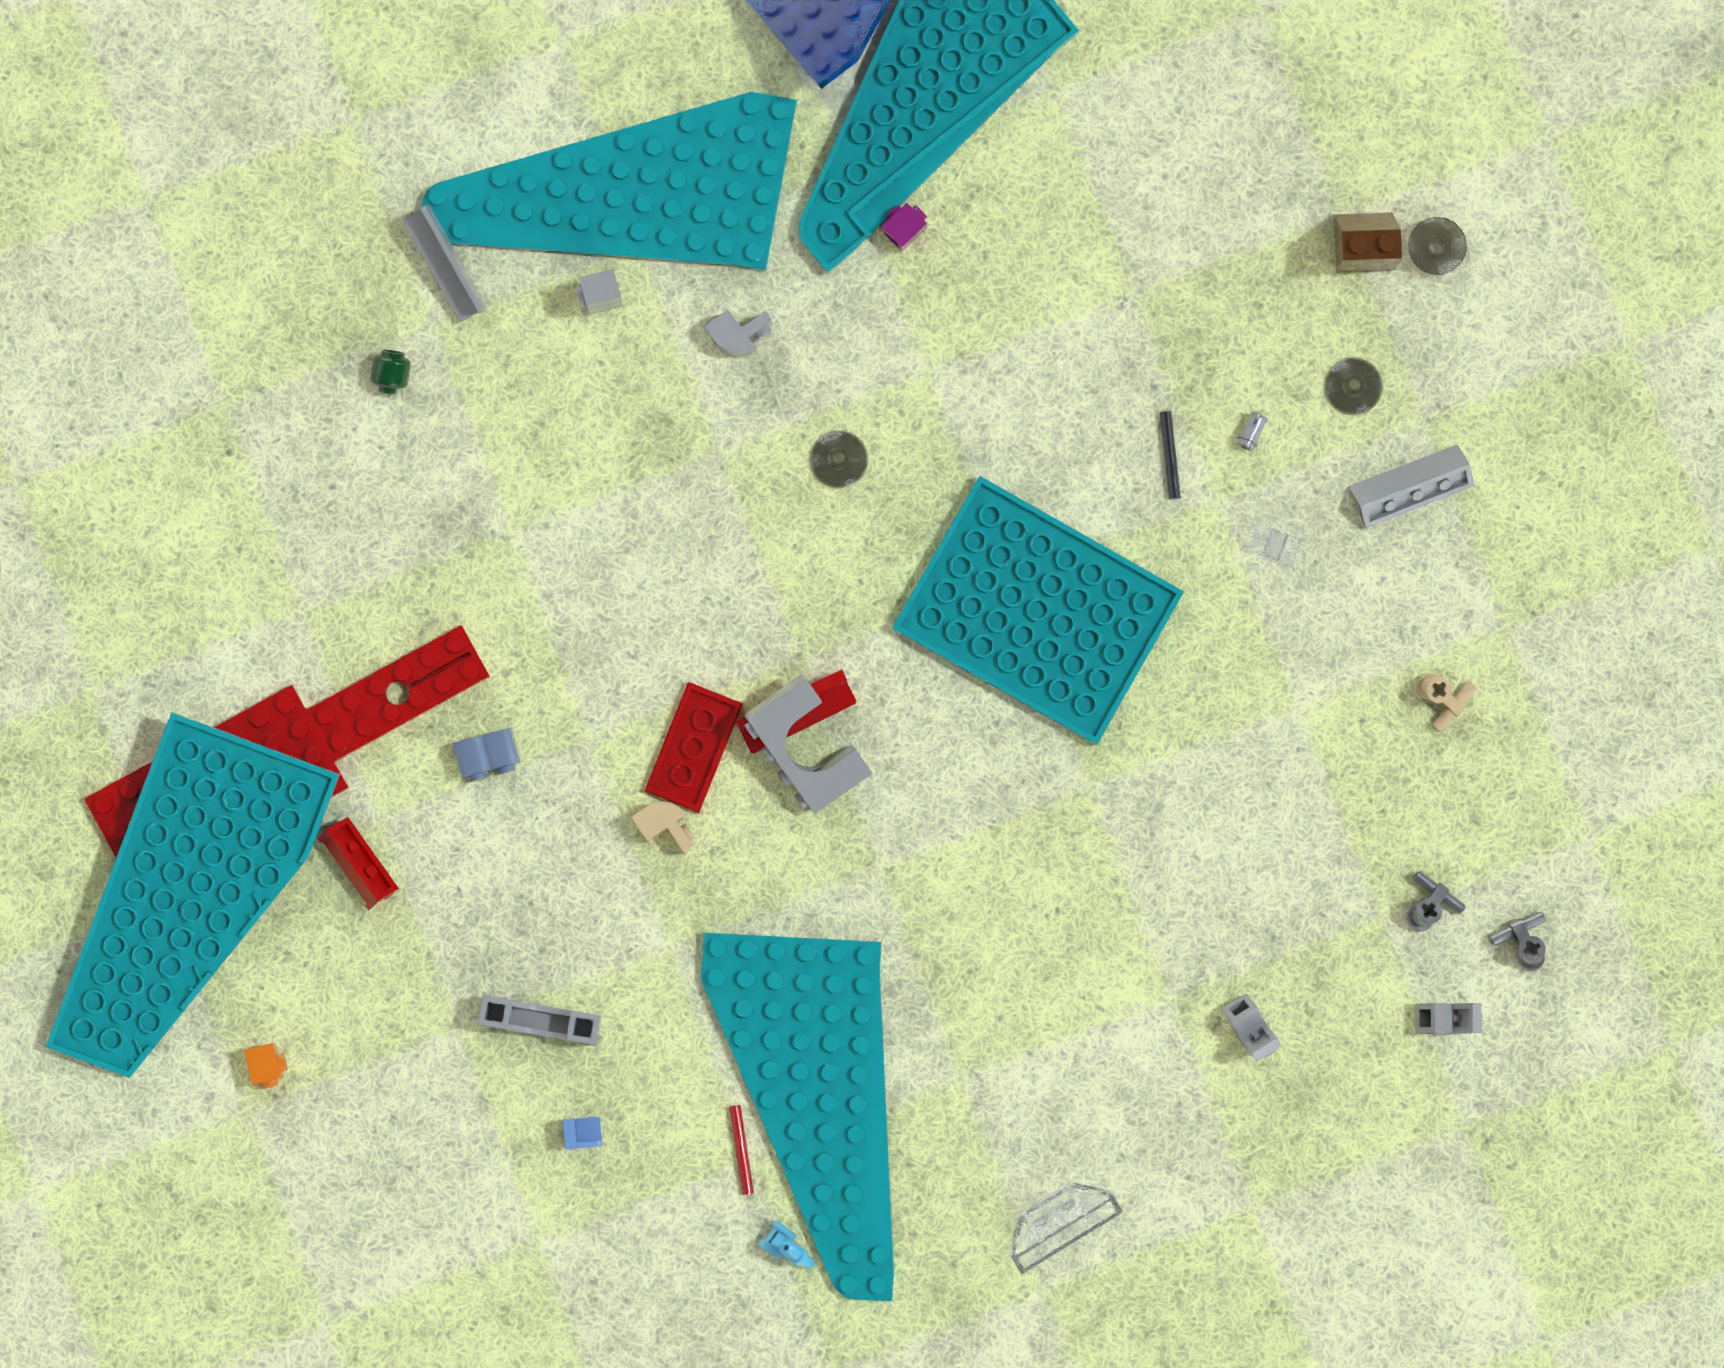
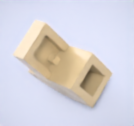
(664, 816)

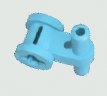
(781, 1243)

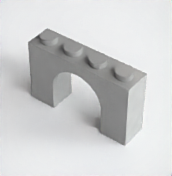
(817, 784)

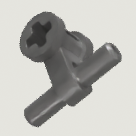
(1431, 905)
(1519, 930)

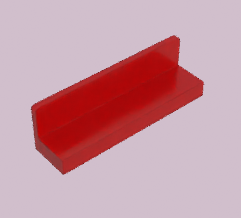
(835, 697)

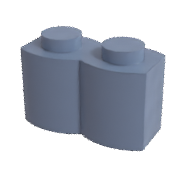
(487, 753)

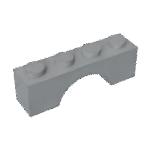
(540, 1020)

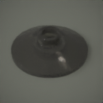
(1439, 231)
(1349, 400)
(838, 474)

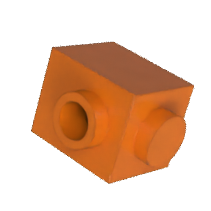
(265, 1065)

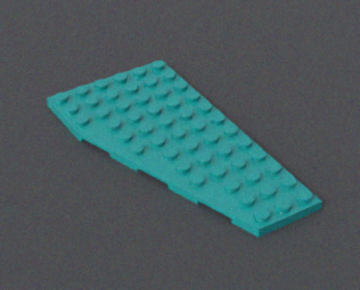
(195, 872)

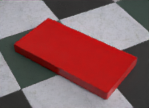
(693, 747)

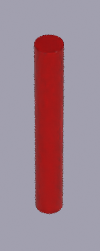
(741, 1149)

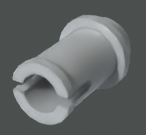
(1251, 431)

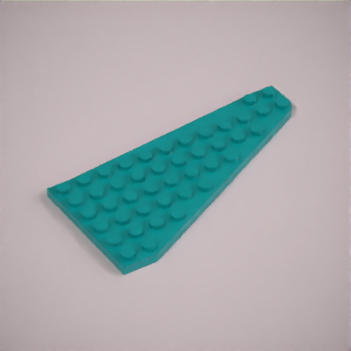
(660, 190)
(813, 1059)

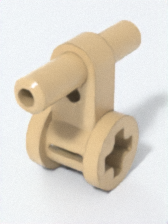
(1442, 695)

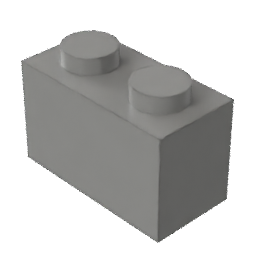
(599, 292)

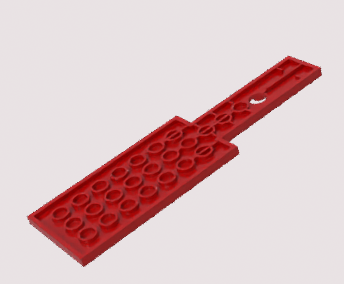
(328, 728)

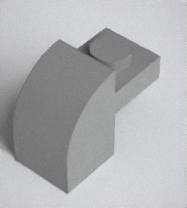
(733, 339)
(1448, 1018)
(1251, 1028)

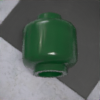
(390, 371)

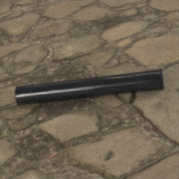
(1170, 455)

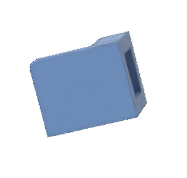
(582, 1132)

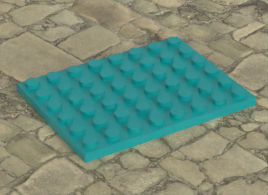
(1038, 610)

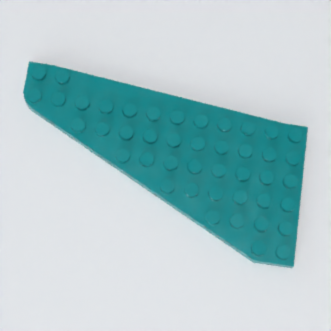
(921, 99)

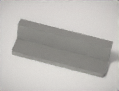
(444, 263)
(1412, 485)

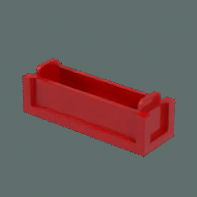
(358, 862)

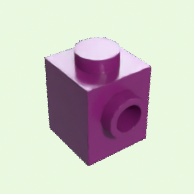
(904, 225)

